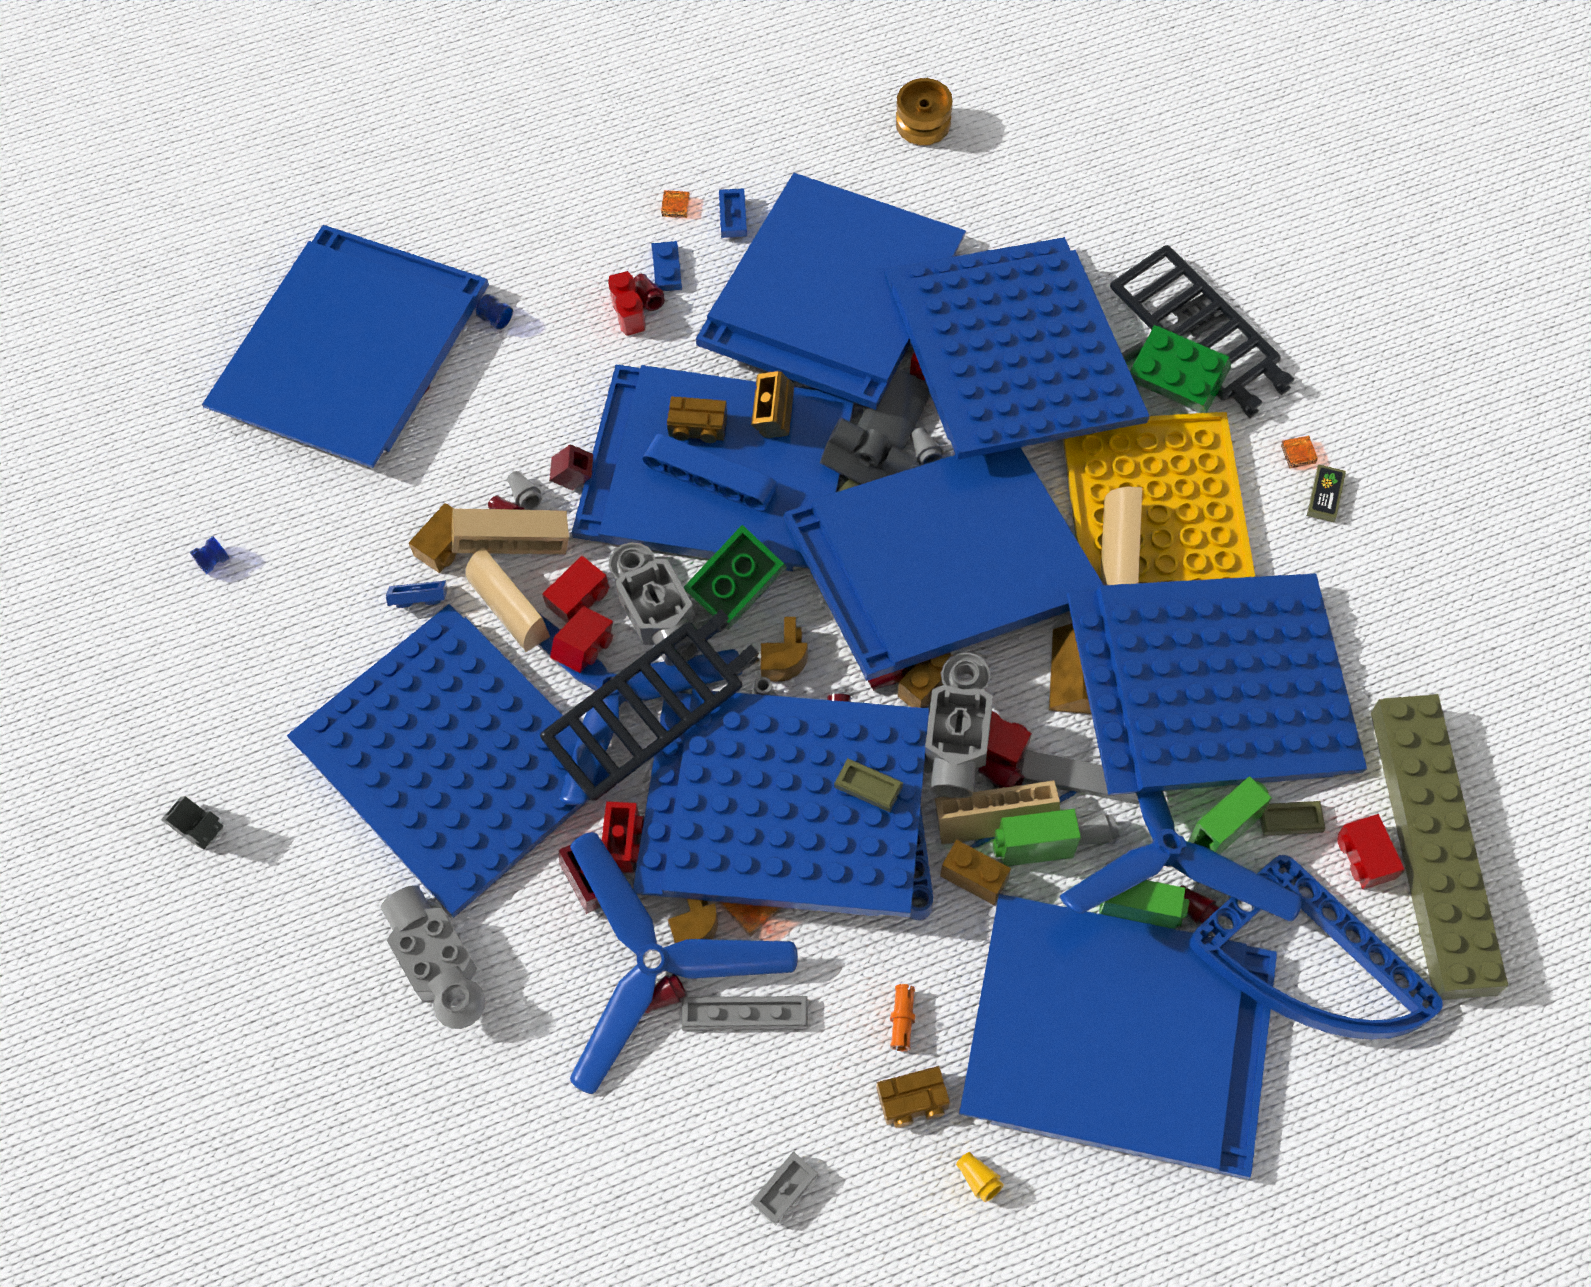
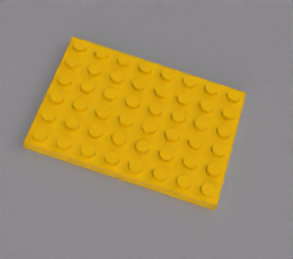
(1189, 495)

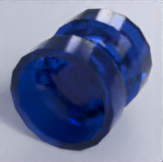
(497, 313)
(209, 555)

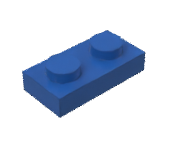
(732, 213)
(666, 265)
(427, 592)

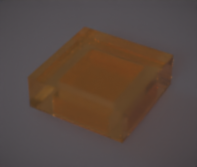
(675, 204)
(1299, 452)

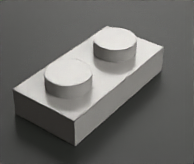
(784, 1188)

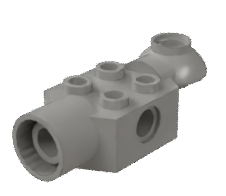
(652, 597)
(959, 726)
(433, 957)

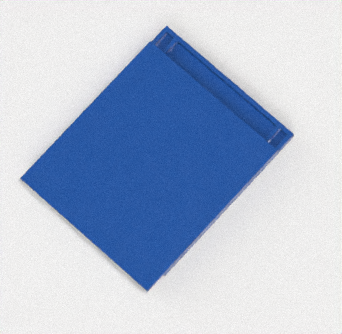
(817, 293)
(347, 345)
(1015, 347)
(643, 506)
(940, 558)
(1214, 683)
(445, 758)
(753, 812)
(1118, 1038)

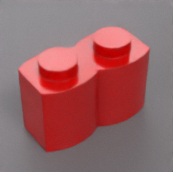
(627, 303)

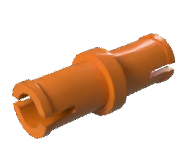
(902, 1018)

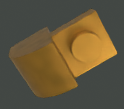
(784, 659)
(696, 924)

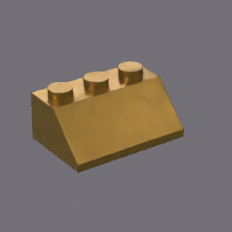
(1066, 678)

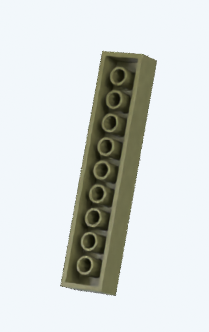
(1438, 848)

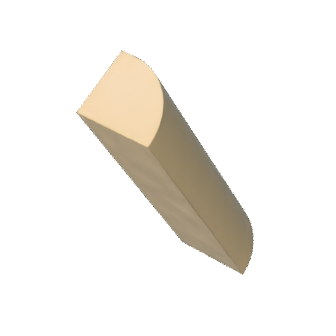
(510, 531)
(1121, 536)
(506, 600)
(982, 812)

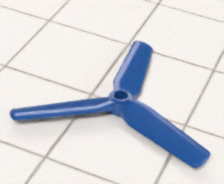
(597, 675)
(1186, 857)
(686, 959)

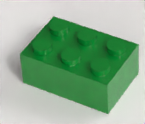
(1180, 369)
(735, 576)

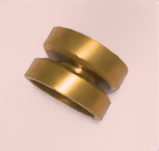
(924, 111)

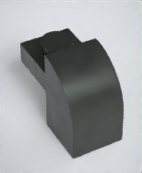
(192, 822)

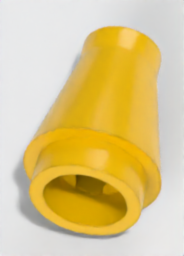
(981, 1179)

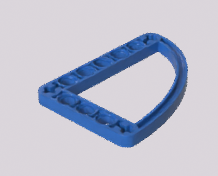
(1336, 929)

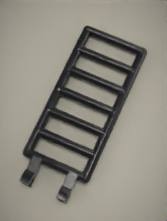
(1268, 367)
(619, 682)

